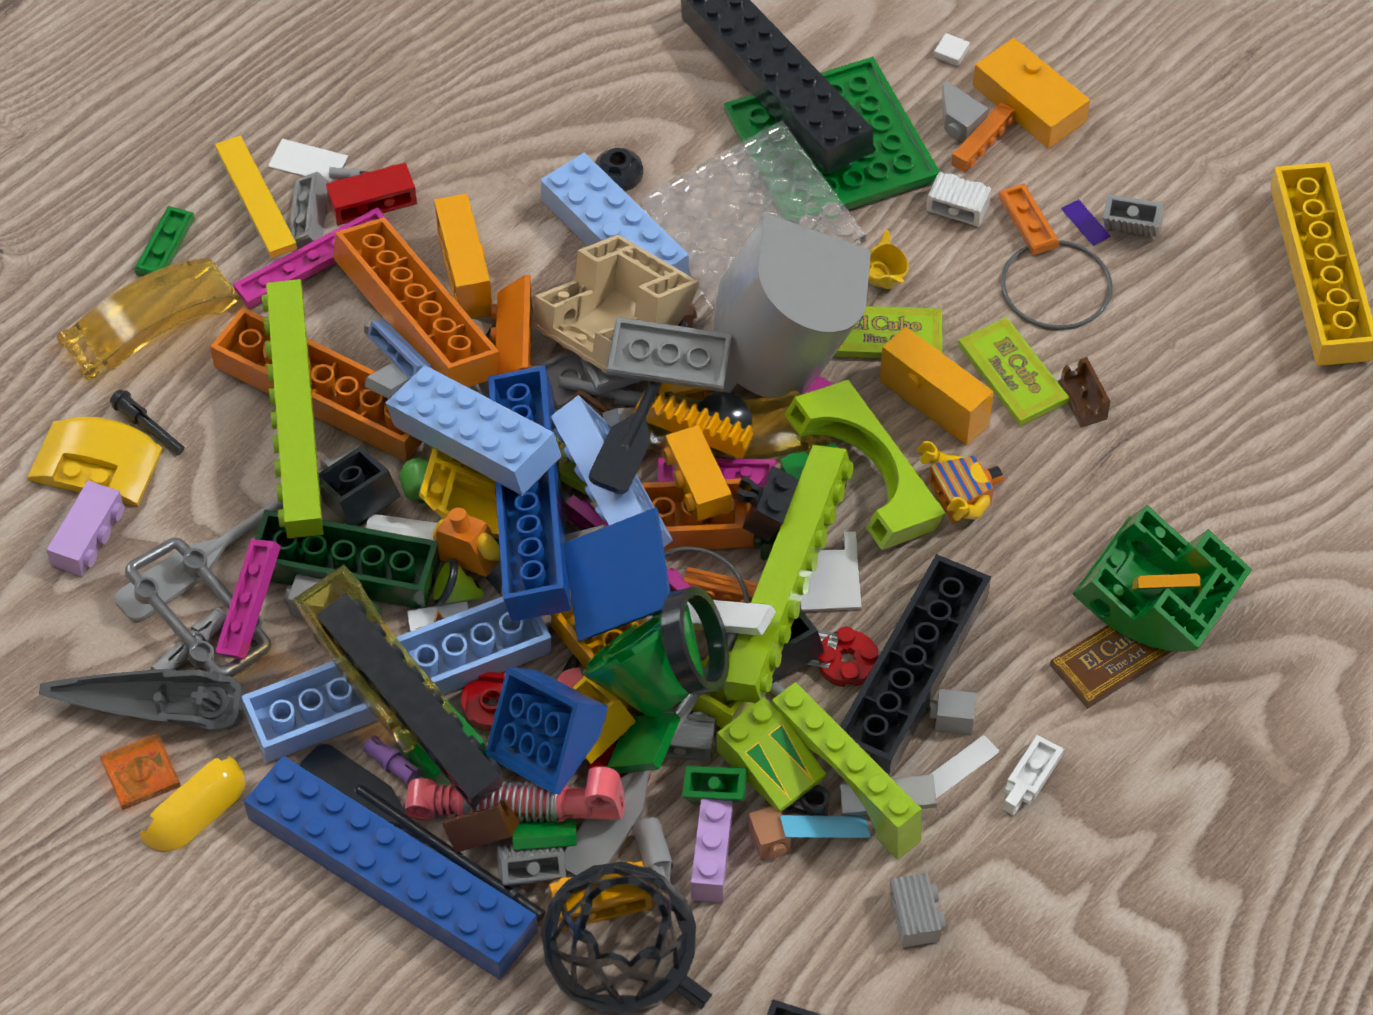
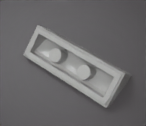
(308, 209)

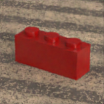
(381, 189)

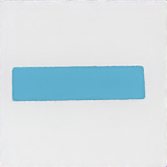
(825, 826)

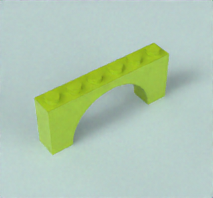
(844, 415)
(890, 808)

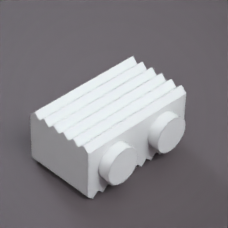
(958, 199)

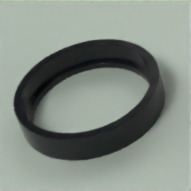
(676, 646)

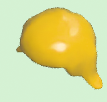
(887, 264)

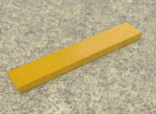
(256, 197)

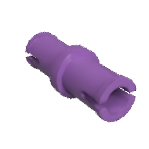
(391, 759)

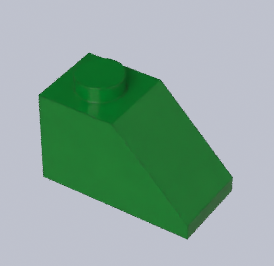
(714, 783)

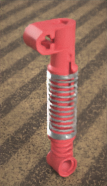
(599, 800)

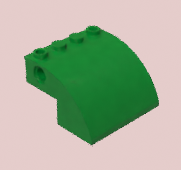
(1161, 617)

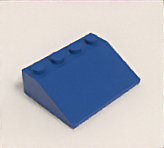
(543, 728)

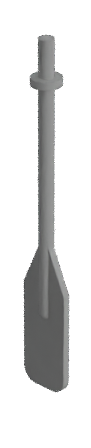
(170, 572)
(601, 839)

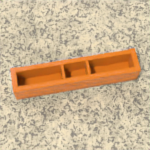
(983, 137)
(719, 586)

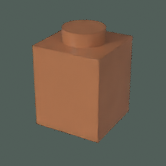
(768, 833)

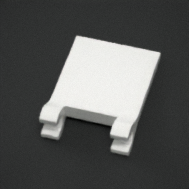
(836, 580)

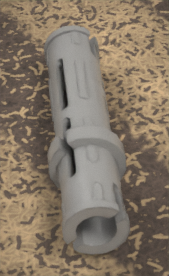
(202, 632)

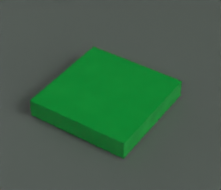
(644, 743)
(544, 834)

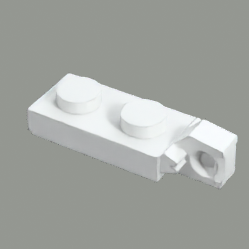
(1031, 773)

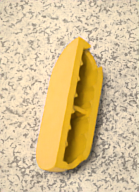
(195, 805)

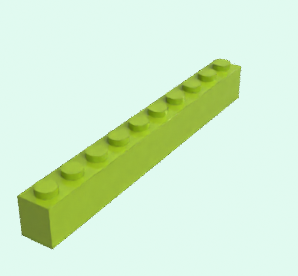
(293, 411)
(789, 571)

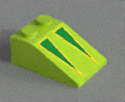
(772, 753)

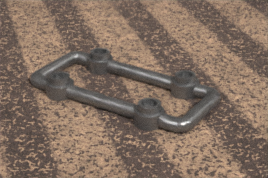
(195, 564)

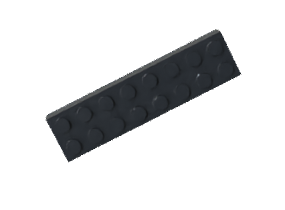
(915, 660)

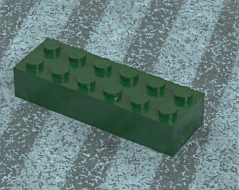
(387, 564)

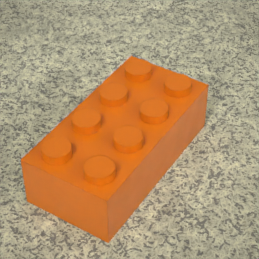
(710, 533)

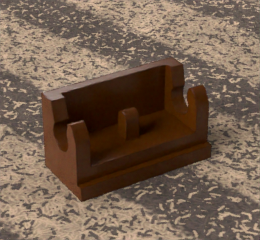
(1085, 392)
(481, 826)

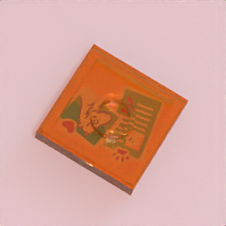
(140, 771)

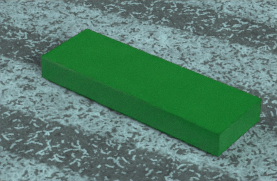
(165, 241)

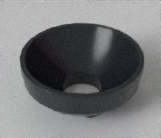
(625, 175)

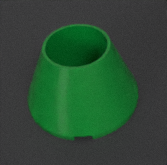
(638, 669)

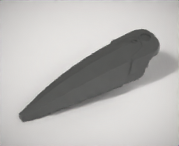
(162, 695)

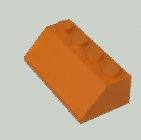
(513, 326)

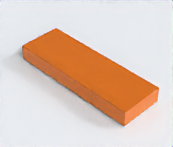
(1028, 219)

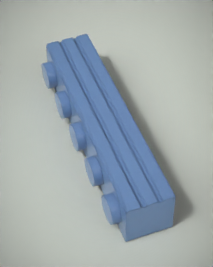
(396, 348)

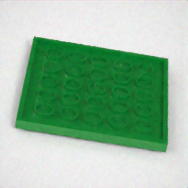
(898, 153)

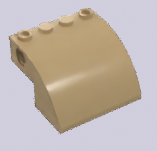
(611, 282)

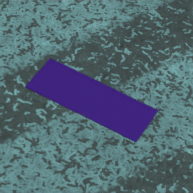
(1085, 222)

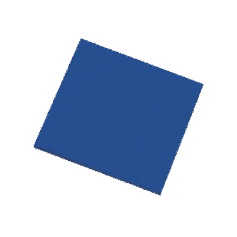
(617, 574)

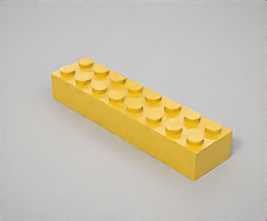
(1323, 263)

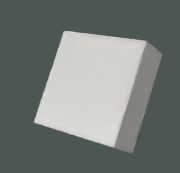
(951, 49)

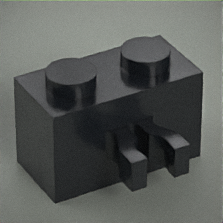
(767, 500)

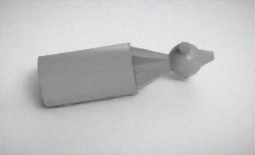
(653, 847)

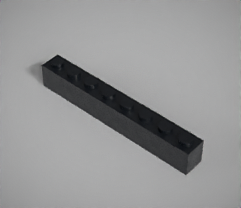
(410, 701)

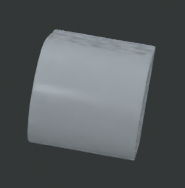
(789, 305)

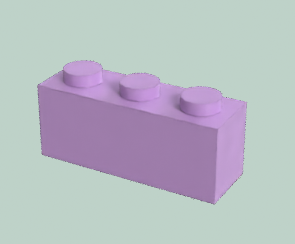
(85, 528)
(711, 850)

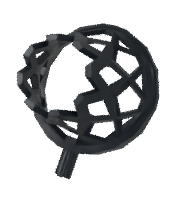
(655, 989)

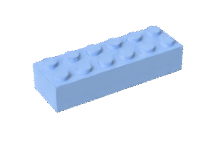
(600, 209)
(473, 429)
(584, 435)

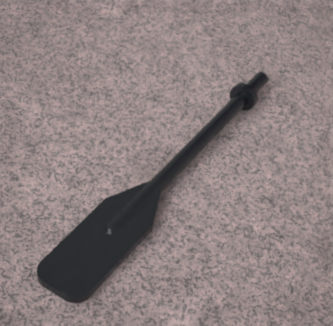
(625, 446)
(380, 798)

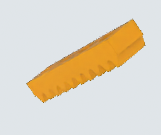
(718, 433)

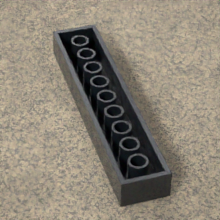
(782, 80)

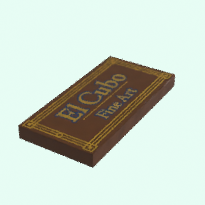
(1105, 664)

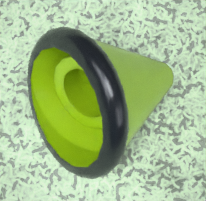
(455, 585)

